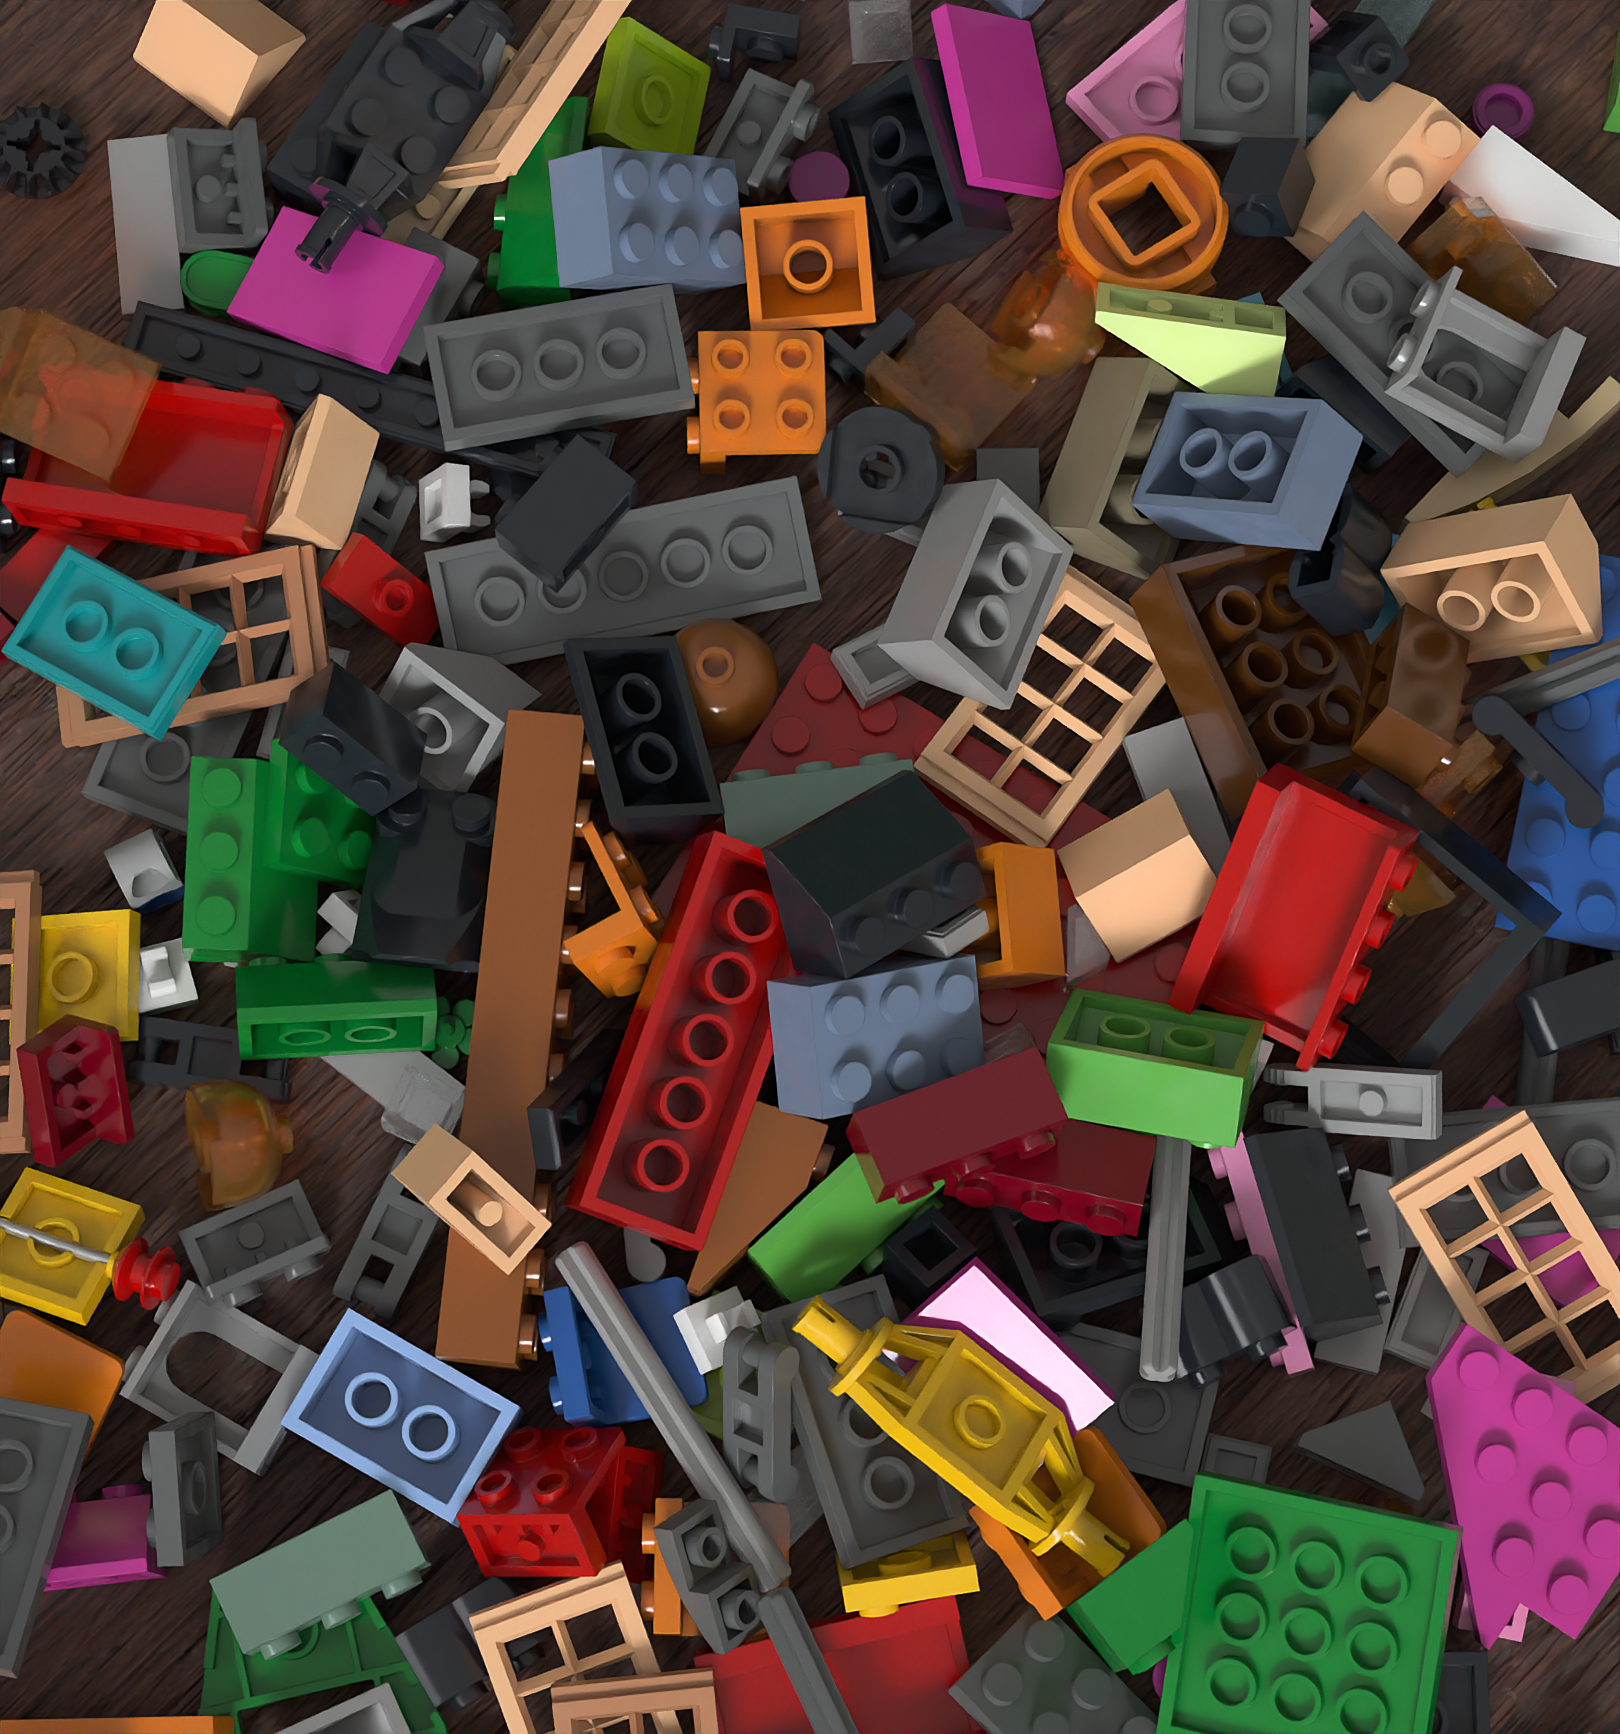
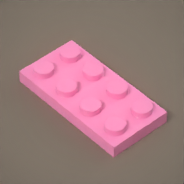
(1143, 81)

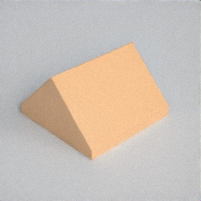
(217, 52)
(322, 477)
(1140, 875)

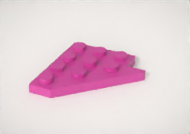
(1528, 1483)

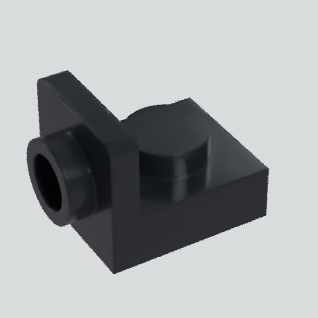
(757, 31)
(1359, 50)
(848, 365)

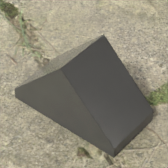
(1367, 1449)

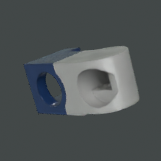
(146, 873)

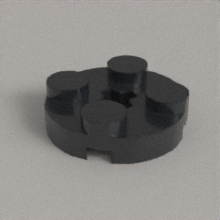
(855, 491)

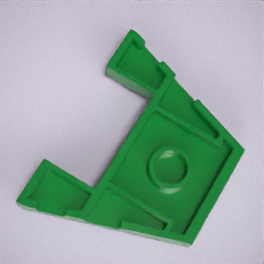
(324, 1661)

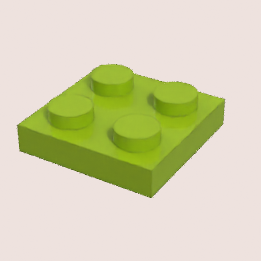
(648, 92)

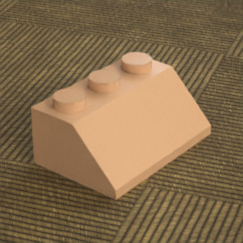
(1379, 160)
(1504, 577)

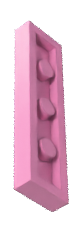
(1250, 1221)

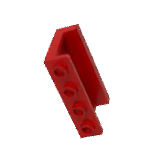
(189, 481)
(1297, 912)
(885, 1667)

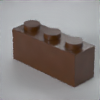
(1412, 697)

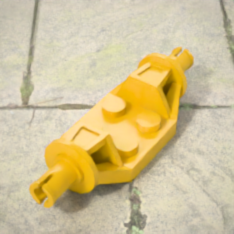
(969, 1426)

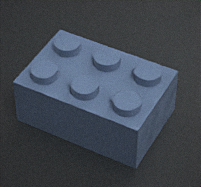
(646, 221)
(1247, 469)
(873, 1034)

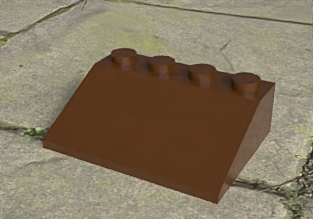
(1253, 670)

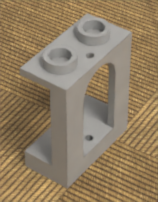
(1545, 360)
(153, 1389)

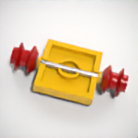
(70, 1242)

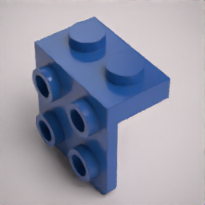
(588, 1379)

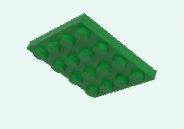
(1308, 1615)

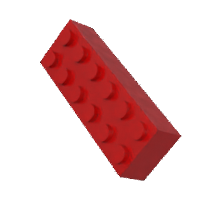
(689, 1053)

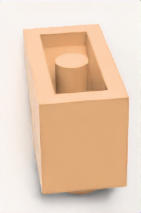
(471, 1198)

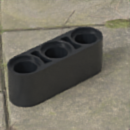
(1572, 1009)

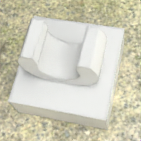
(446, 503)
(341, 912)
(165, 979)
(710, 1322)

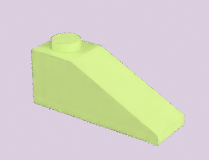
(1203, 339)

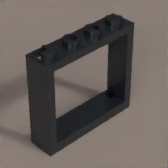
(1482, 873)

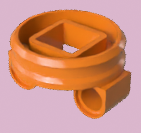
(1118, 175)

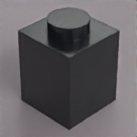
(1267, 186)
(924, 1257)

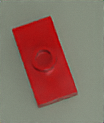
(382, 592)

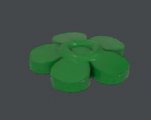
(452, 1031)

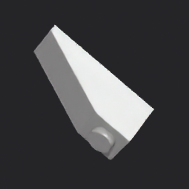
(1534, 201)

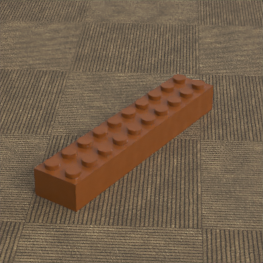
(520, 1022)

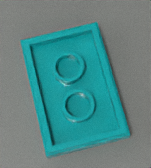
(114, 642)

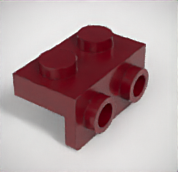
(74, 1088)

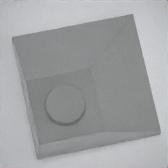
(461, 708)

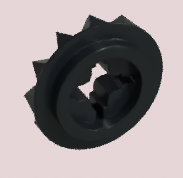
(54, 170)

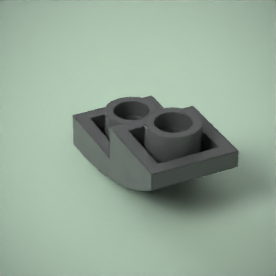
(710, 1583)

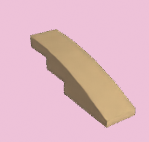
(1501, 478)

